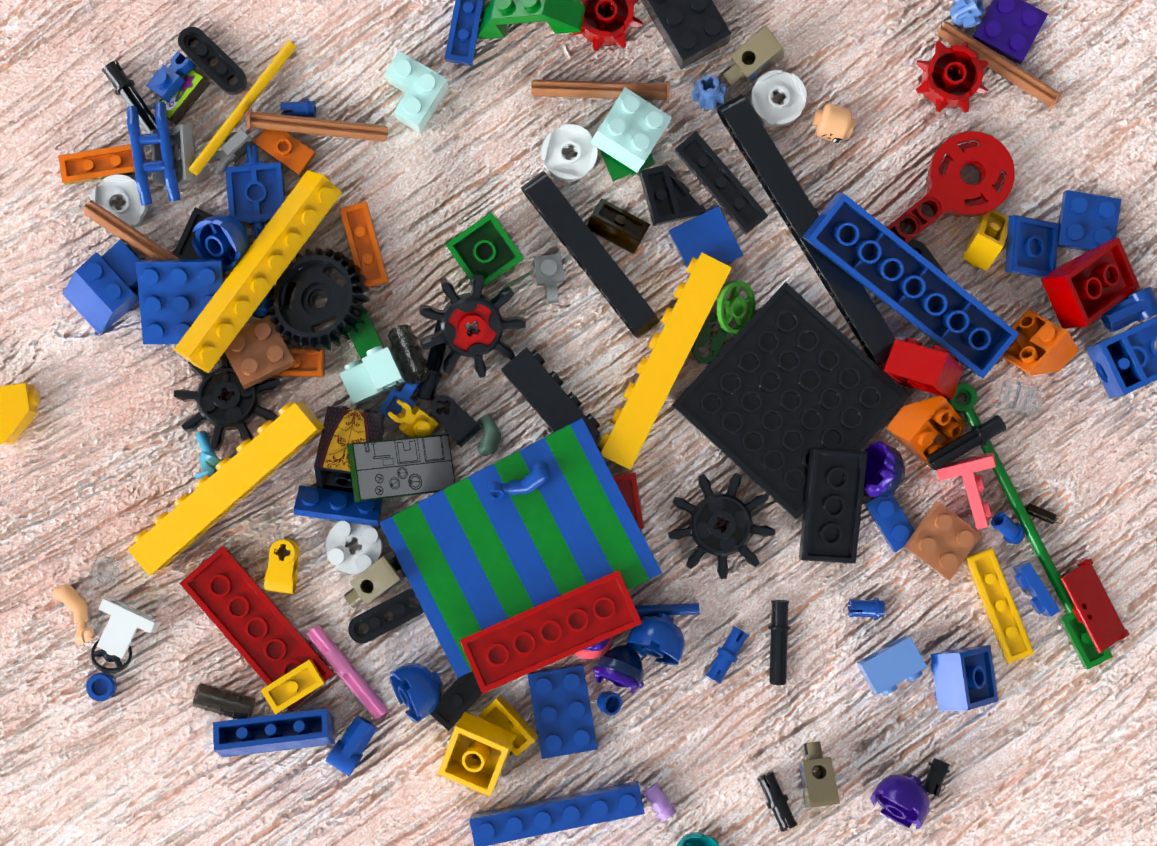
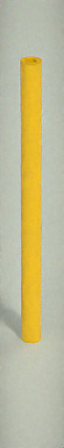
(241, 109)

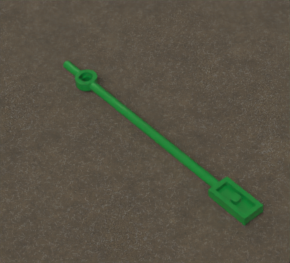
(1075, 631)

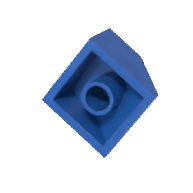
(99, 293)
(964, 678)

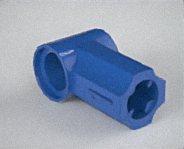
(1135, 308)
(349, 750)

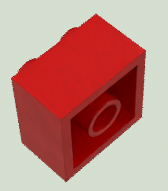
(924, 368)

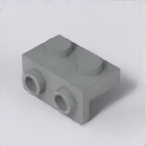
(183, 154)

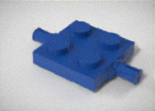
(255, 190)

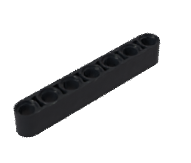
(590, 254)

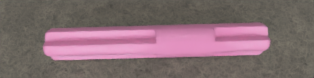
(347, 672)

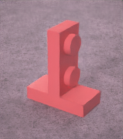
(973, 483)

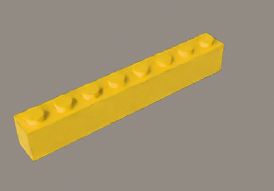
(258, 271)
(665, 360)
(226, 487)

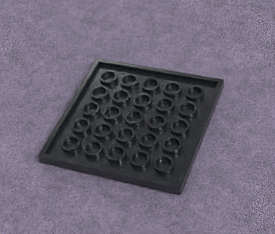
(788, 388)

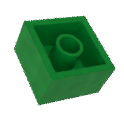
(486, 249)

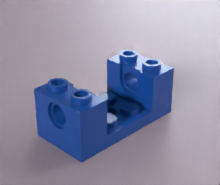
(1126, 359)

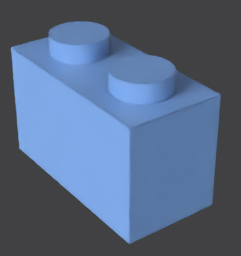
(892, 665)

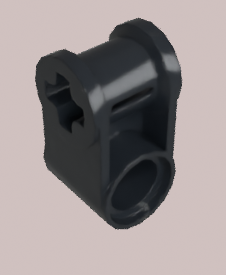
(457, 423)

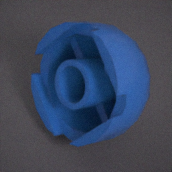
(221, 238)
(658, 638)
(417, 689)

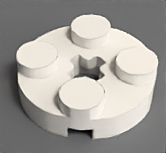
(783, 83)
(560, 140)
(120, 185)
(339, 553)

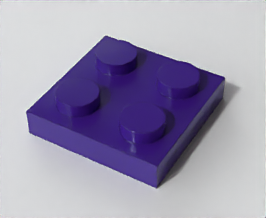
(1010, 28)

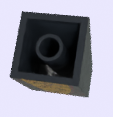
(343, 428)

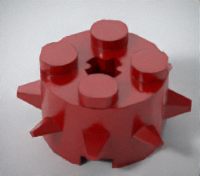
(609, 30)
(967, 77)

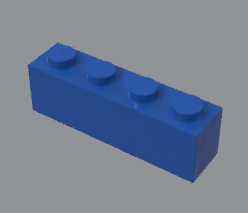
(273, 733)

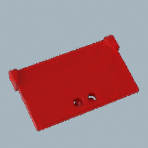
(1093, 606)

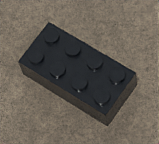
(688, 27)

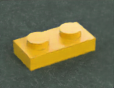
(293, 686)
(504, 715)

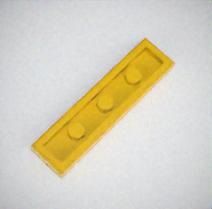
(999, 605)

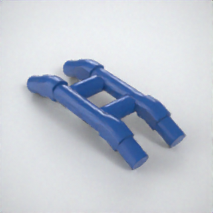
(166, 164)

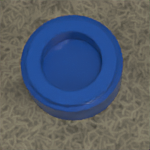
(101, 686)

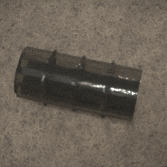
(408, 354)
(223, 701)

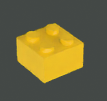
(477, 753)

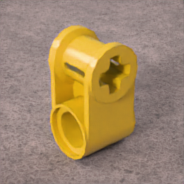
(281, 571)

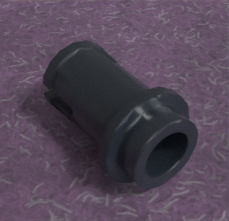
(936, 776)

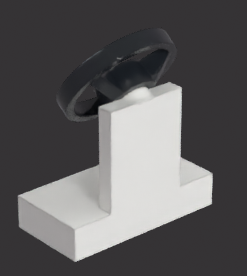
(119, 633)

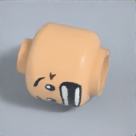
(833, 123)

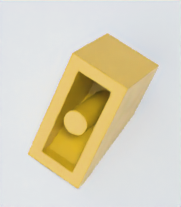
(986, 240)
(17, 410)

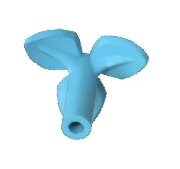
(208, 457)

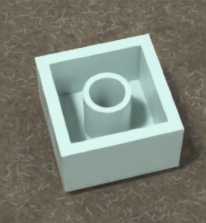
(631, 130)

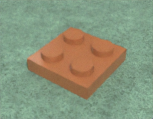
(258, 353)
(942, 540)

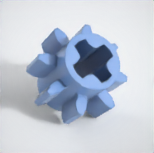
(967, 12)
(709, 92)

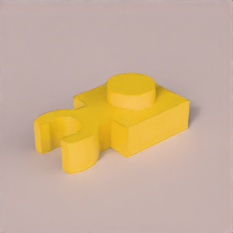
(413, 422)

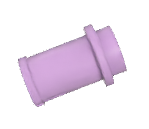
(659, 802)

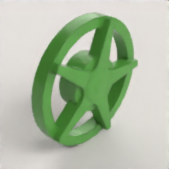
(735, 306)

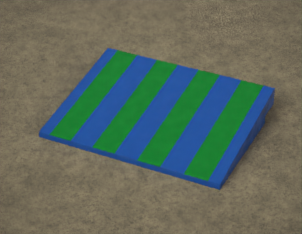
(496, 558)

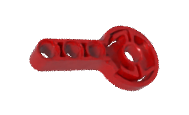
(948, 192)

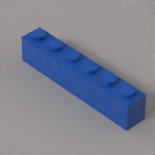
(556, 814)

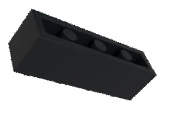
(544, 392)

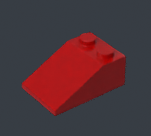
(1090, 284)

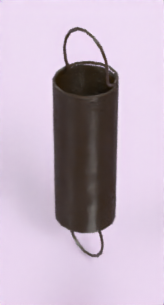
(1041, 514)

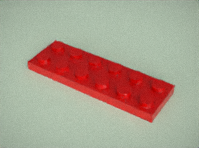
(250, 619)
(550, 631)

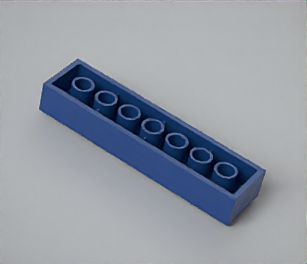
(910, 284)

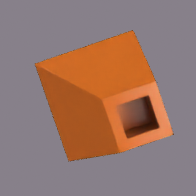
(1040, 345)
(926, 426)

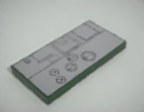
(400, 467)

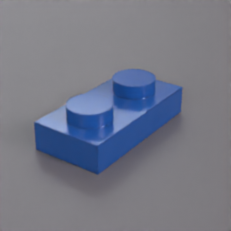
(890, 521)
(1041, 598)

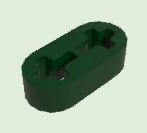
(703, 336)

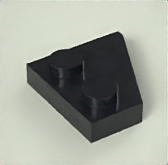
(667, 196)

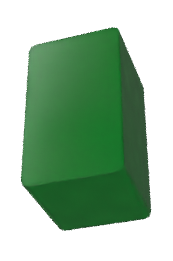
(366, 337)

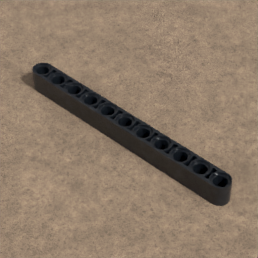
(798, 216)

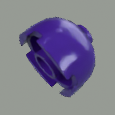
(902, 799)

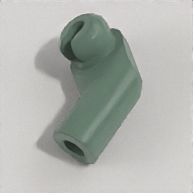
(491, 437)

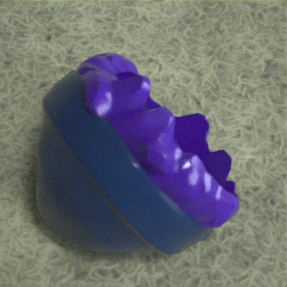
(883, 470)
(621, 667)

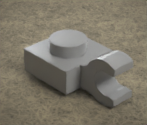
(232, 150)
(549, 273)

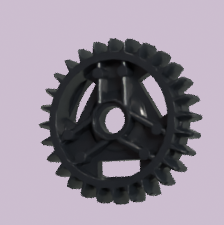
(311, 281)

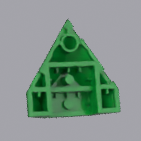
(561, 15)

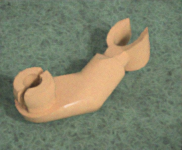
(79, 607)

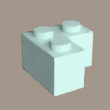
(421, 87)
(373, 377)

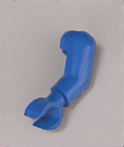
(518, 487)

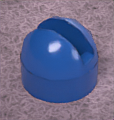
(609, 702)

